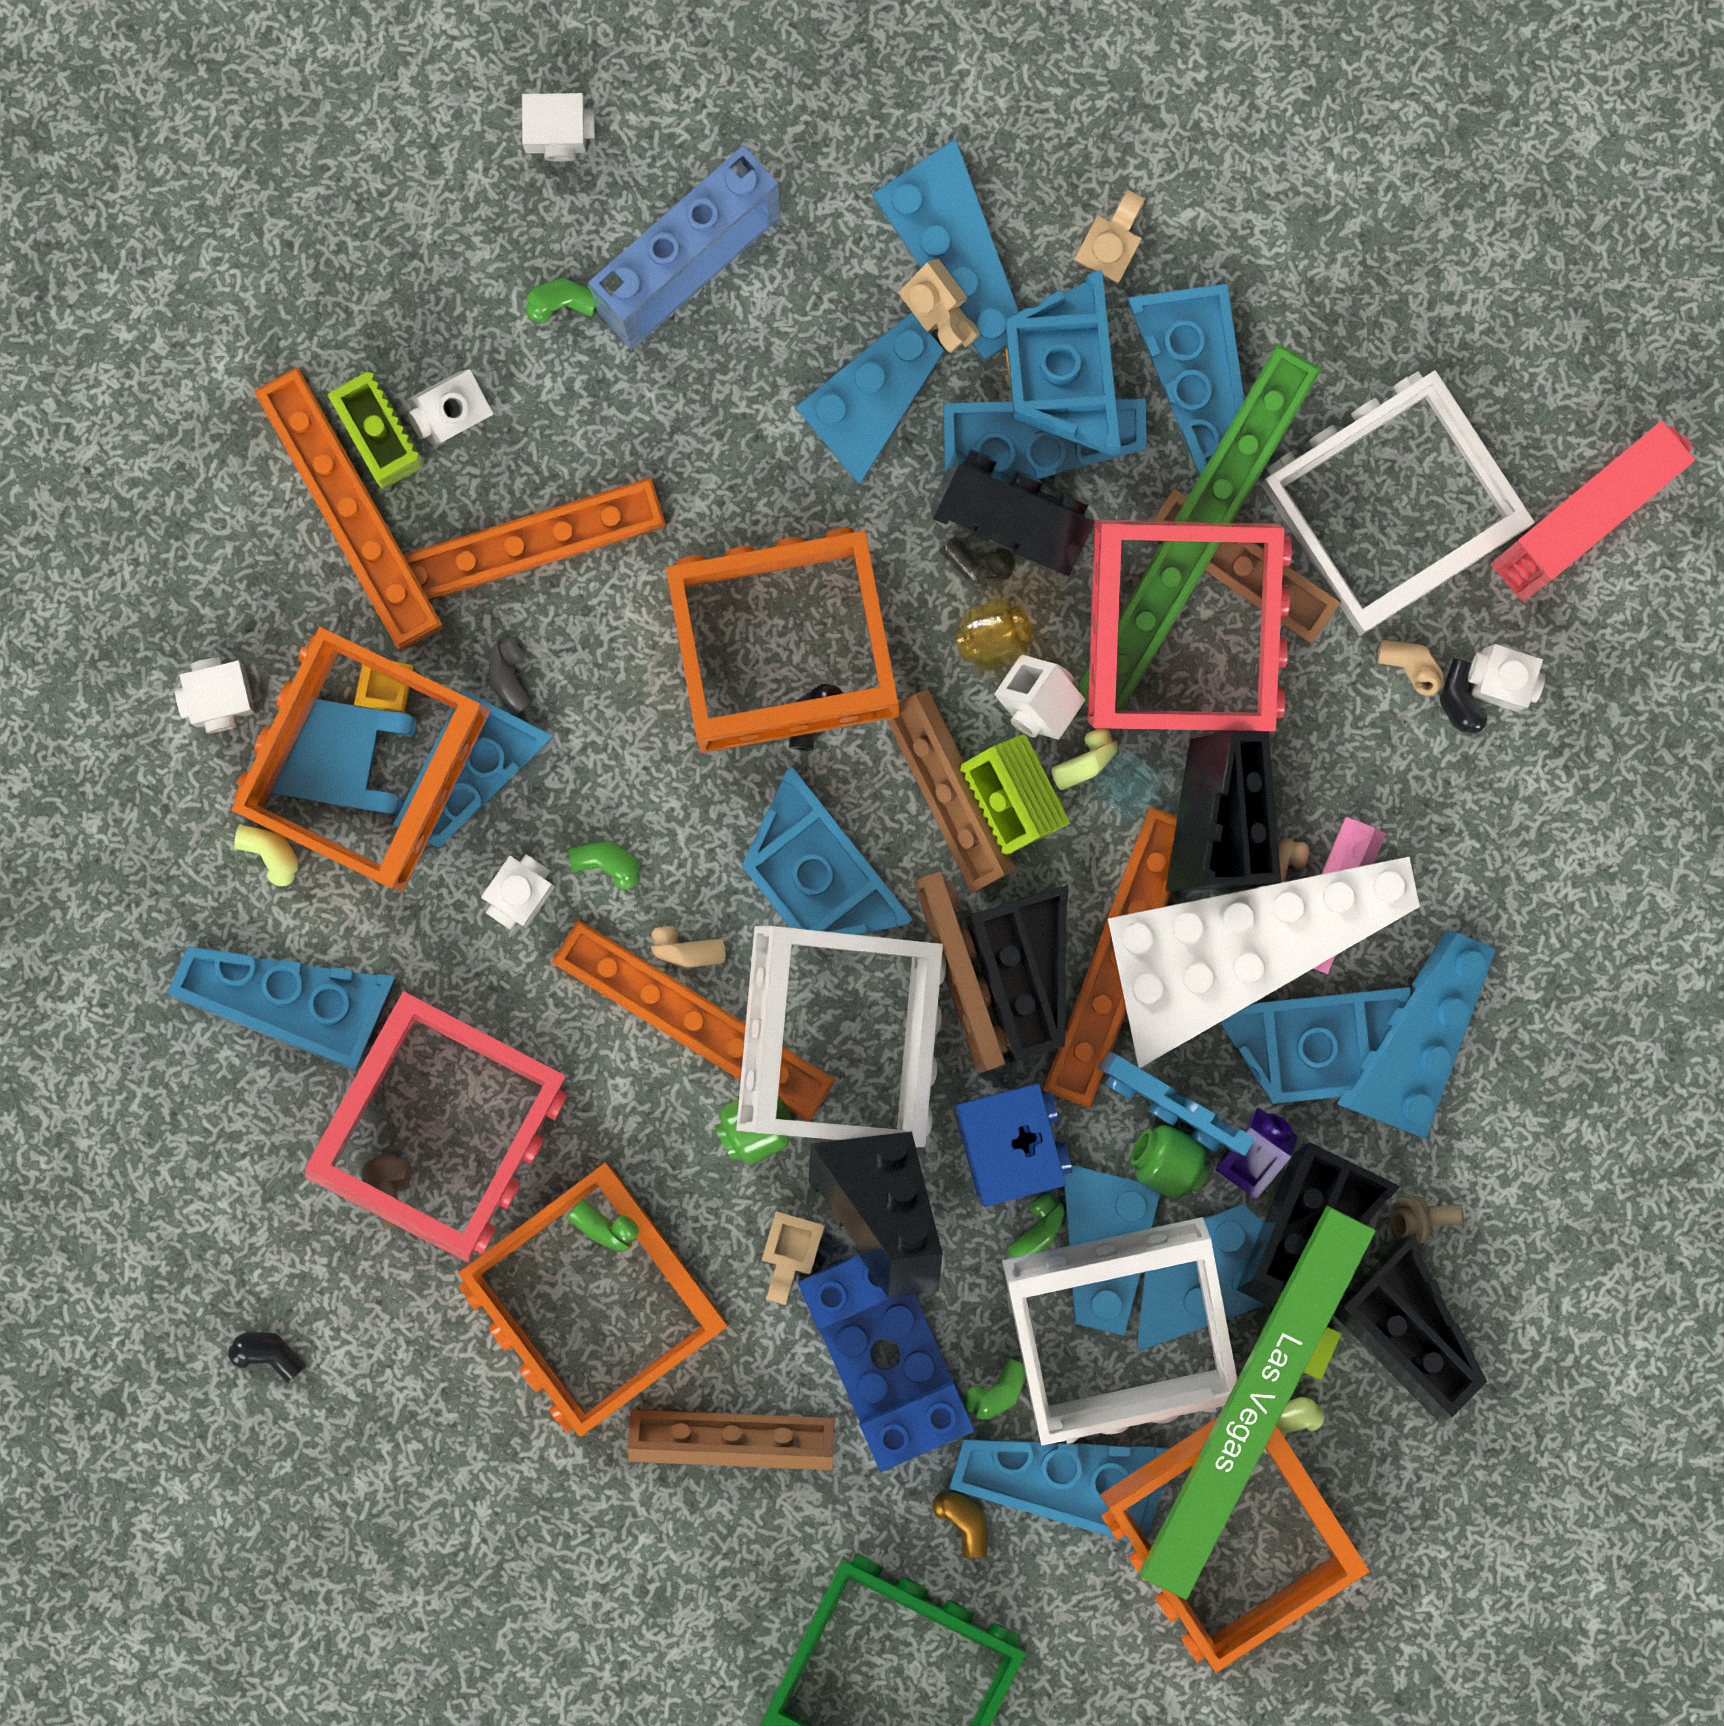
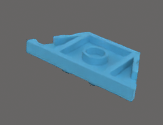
(1065, 367)
(815, 870)
(1312, 1043)
(1173, 1295)

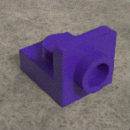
(1266, 1156)

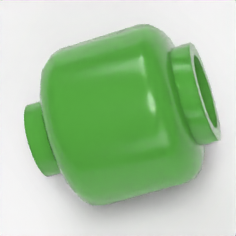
(748, 1145)
(1169, 1161)

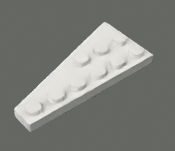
(1221, 953)

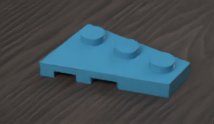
(871, 394)
(496, 758)
(1169, 1106)
(1099, 1209)

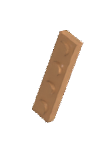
(1241, 569)
(936, 768)
(967, 991)
(731, 1439)

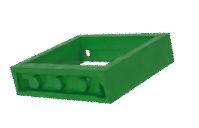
(912, 1596)

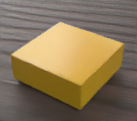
(381, 691)

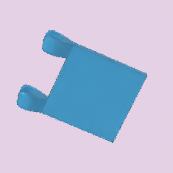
(337, 755)

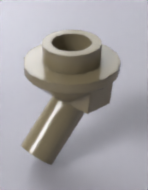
(387, 1175)
(1418, 1218)

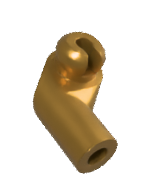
(967, 1517)

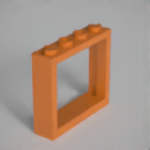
(796, 717)
(431, 796)
(511, 1334)
(1279, 1610)

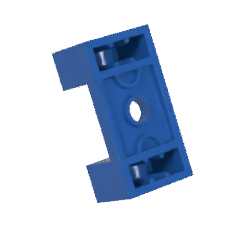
(987, 1133)
(898, 1407)

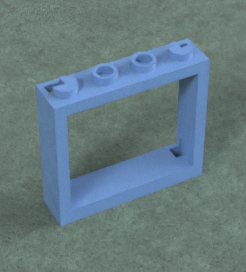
(687, 247)

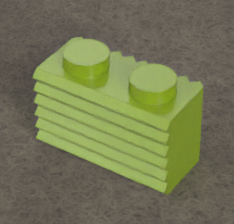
(376, 429)
(1015, 794)

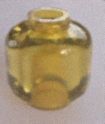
(994, 634)

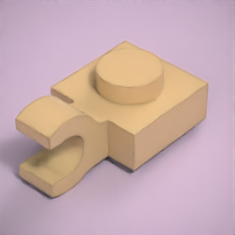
(1110, 244)
(936, 302)
(791, 1248)

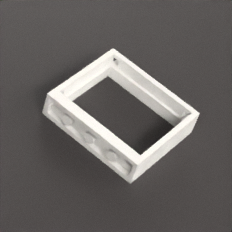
(1367, 419)
(766, 1028)
(1108, 1260)

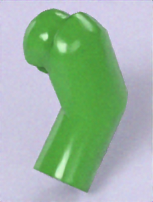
(555, 295)
(601, 1230)

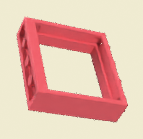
(1594, 510)
(1106, 616)
(503, 1186)

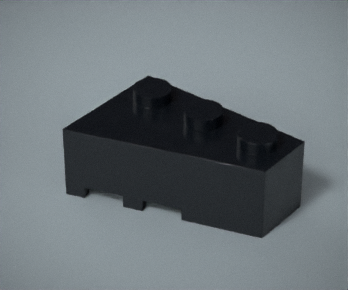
(1012, 511)
(1226, 815)
(1024, 968)
(1308, 1185)
(884, 1206)
(1410, 1331)

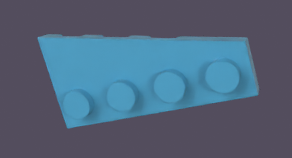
(941, 218)
(1195, 360)
(1021, 447)
(298, 1004)
(1414, 1061)
(1054, 1478)

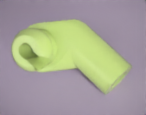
(1088, 764)
(274, 851)
(1299, 1415)

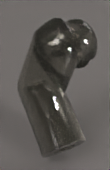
(979, 567)

